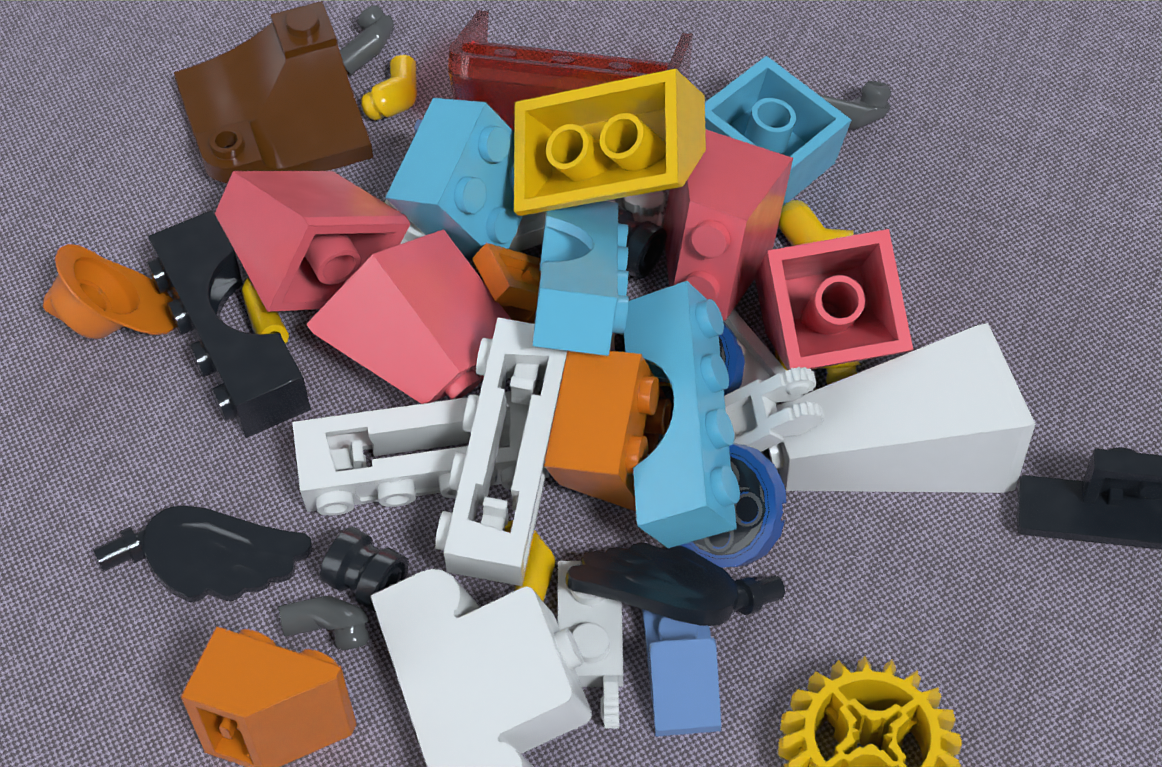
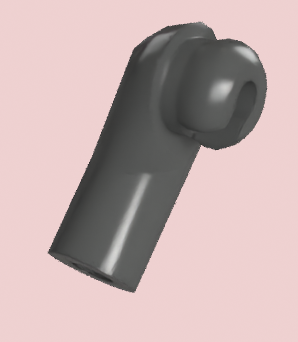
(370, 42)
(867, 108)
(326, 613)

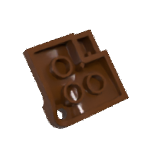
(276, 101)

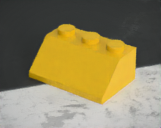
(607, 141)

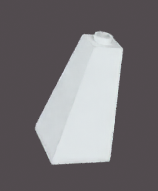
(915, 425)

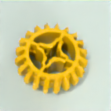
(845, 703)

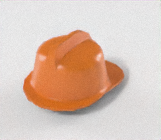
(103, 296)

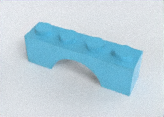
(582, 279)
(688, 480)

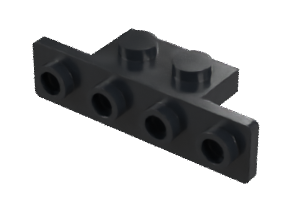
(1112, 505)

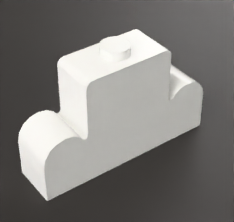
(480, 677)

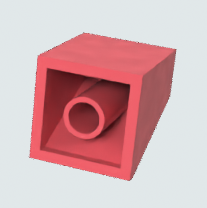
(725, 218)
(304, 233)
(833, 301)
(414, 318)

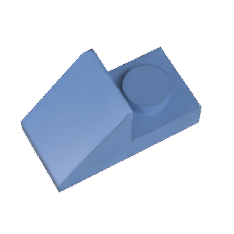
(682, 676)

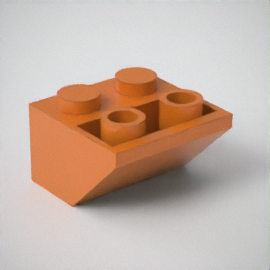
(605, 424)
(266, 701)

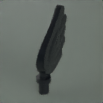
(208, 553)
(671, 583)

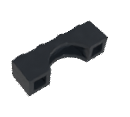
(253, 371)

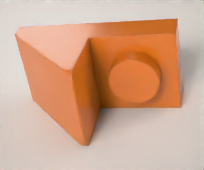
(511, 279)

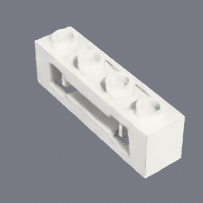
(335, 469)
(484, 547)

